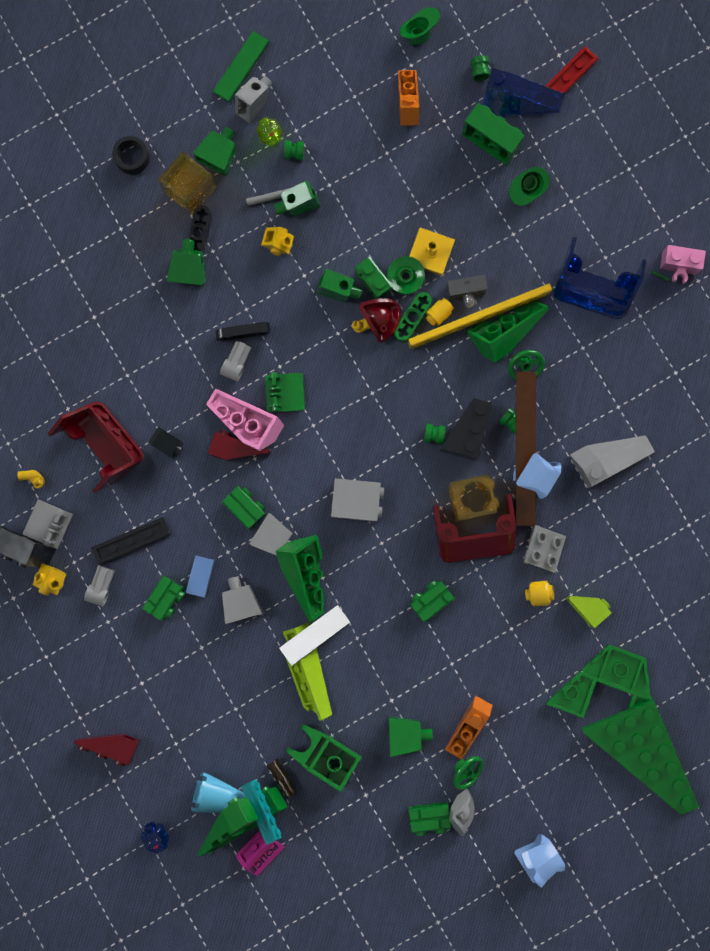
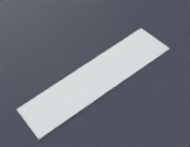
(314, 635)

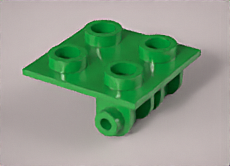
(284, 392)

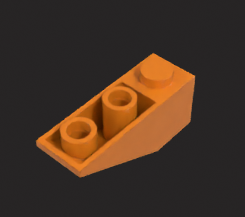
(408, 97)
(469, 727)

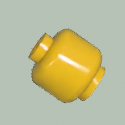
(539, 593)

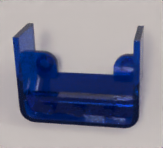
(594, 291)

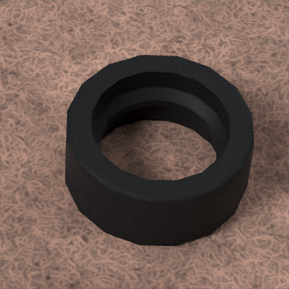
(129, 141)

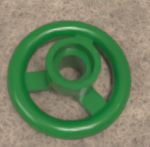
(525, 362)
(464, 770)

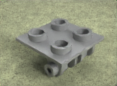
(47, 524)
(544, 548)

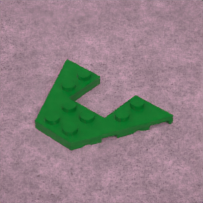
(611, 667)

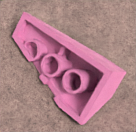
(246, 421)

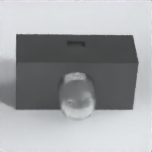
(467, 289)

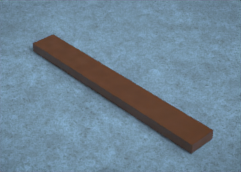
(525, 444)

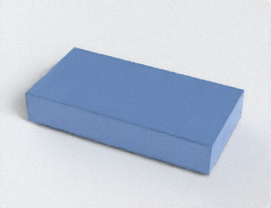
(200, 576)

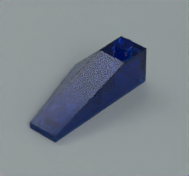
(517, 95)

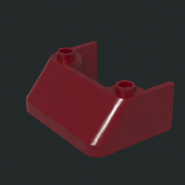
(105, 438)
(477, 546)

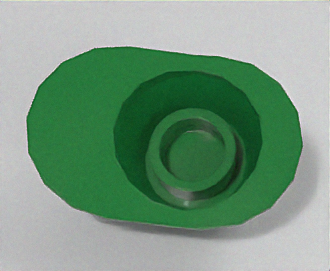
(419, 27)
(529, 186)

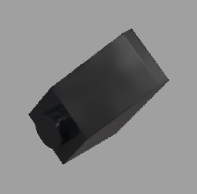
(166, 443)

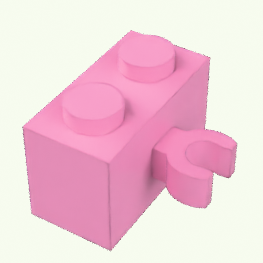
(682, 261)

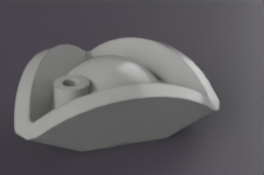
(462, 812)

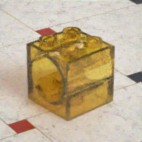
(187, 182)
(464, 513)

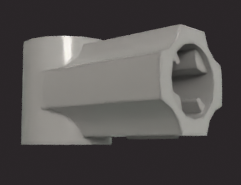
(234, 365)
(98, 591)

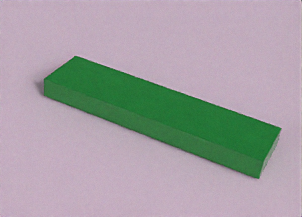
(241, 67)

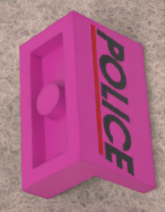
(257, 855)

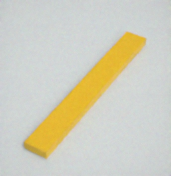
(479, 316)

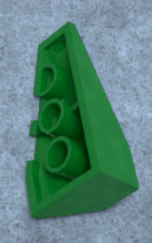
(501, 335)
(301, 568)

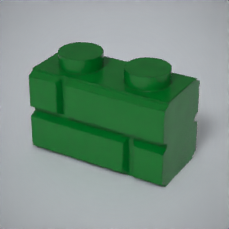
(373, 278)
(244, 508)
(164, 598)
(432, 600)
(429, 818)

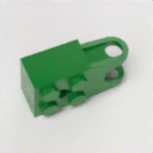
(318, 758)

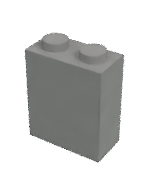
(357, 500)

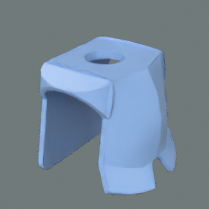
(539, 475)
(540, 860)

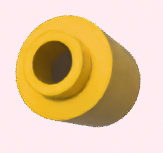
(439, 312)

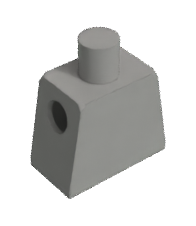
(252, 98)
(271, 535)
(239, 601)

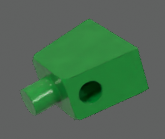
(217, 151)
(298, 200)
(187, 265)
(330, 286)
(406, 735)

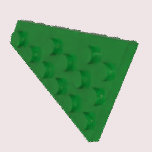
(644, 748)

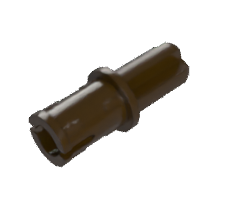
(281, 778)

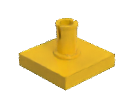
(432, 250)

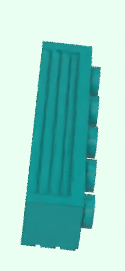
(265, 821)

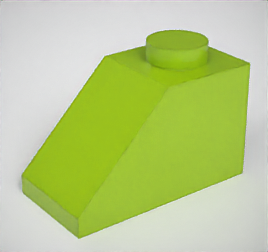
(590, 609)

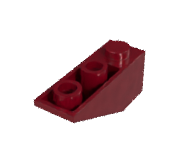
(230, 448)
(115, 746)

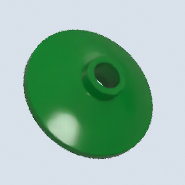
(409, 266)

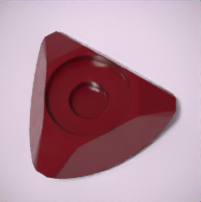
(381, 316)

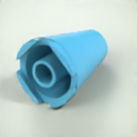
(213, 794)

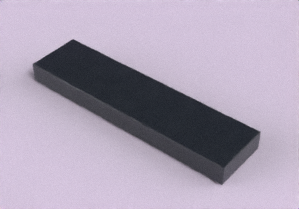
(131, 541)

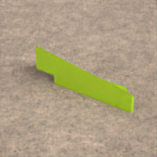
(309, 679)

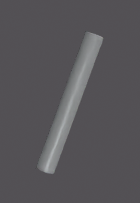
(264, 198)

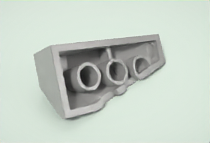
(605, 459)

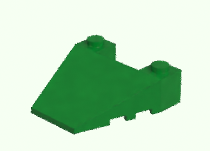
(238, 819)

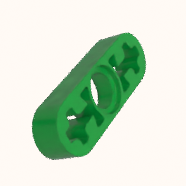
(424, 308)

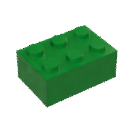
(492, 134)

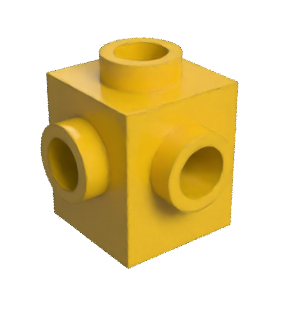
(277, 240)
(49, 580)

